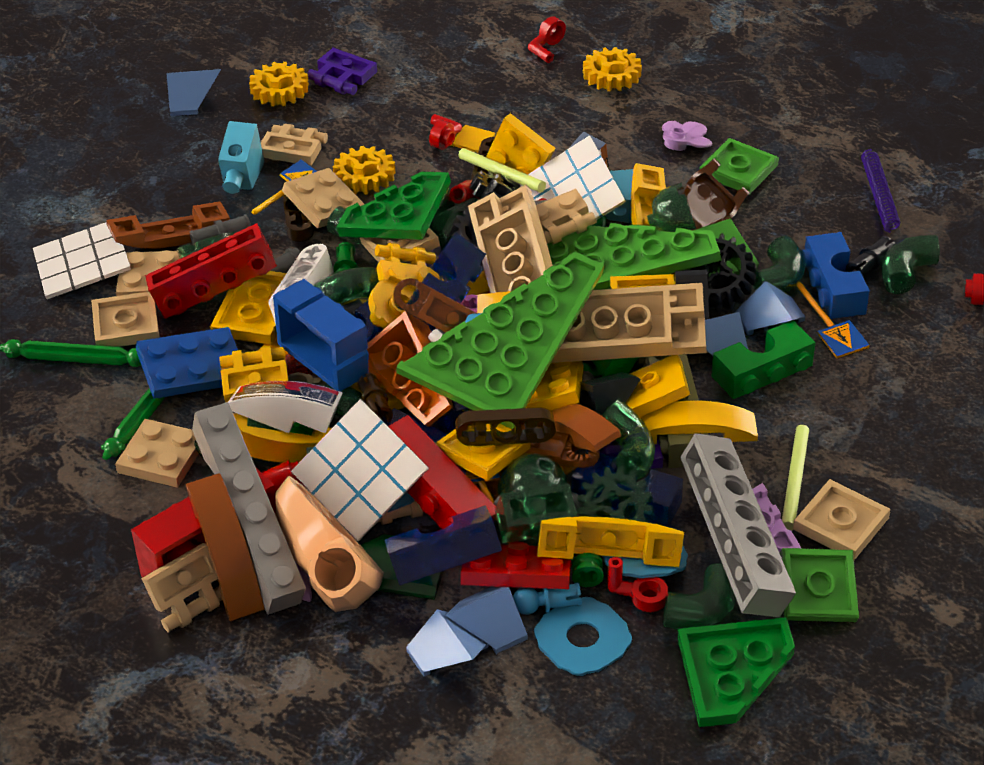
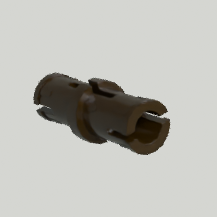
(375, 396)

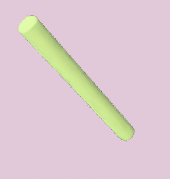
(496, 167)
(795, 476)

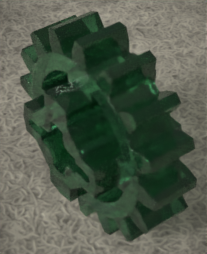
(628, 500)

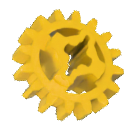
(612, 69)
(278, 84)
(365, 169)

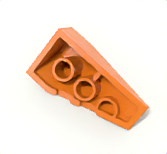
(399, 343)

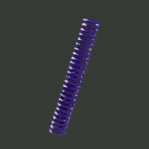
(874, 187)

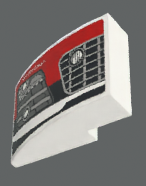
(286, 402)

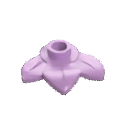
(679, 136)

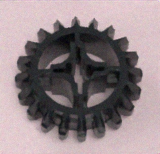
(726, 286)

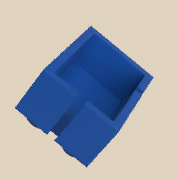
(321, 334)

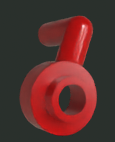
(550, 32)
(443, 131)
(975, 289)
(646, 593)

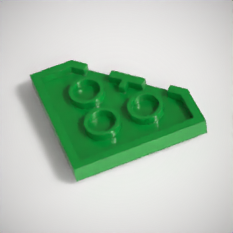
(397, 211)
(732, 665)

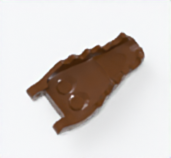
(709, 199)

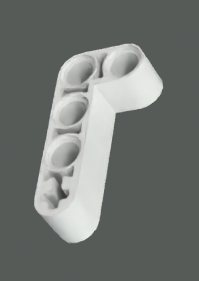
(311, 264)

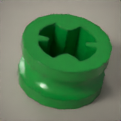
(587, 569)

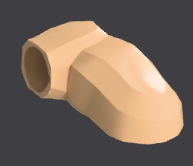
(324, 549)

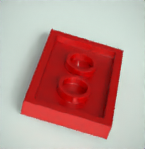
(517, 567)

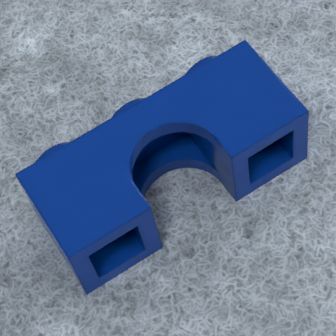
(838, 291)

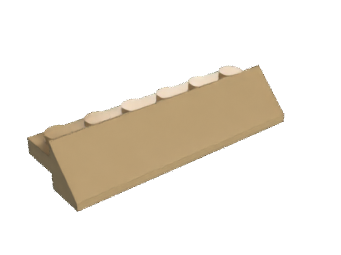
(511, 238)
(637, 324)

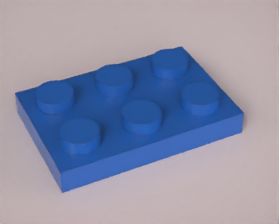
(185, 361)

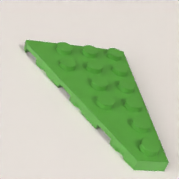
(638, 250)
(510, 345)

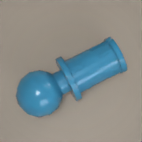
(528, 599)

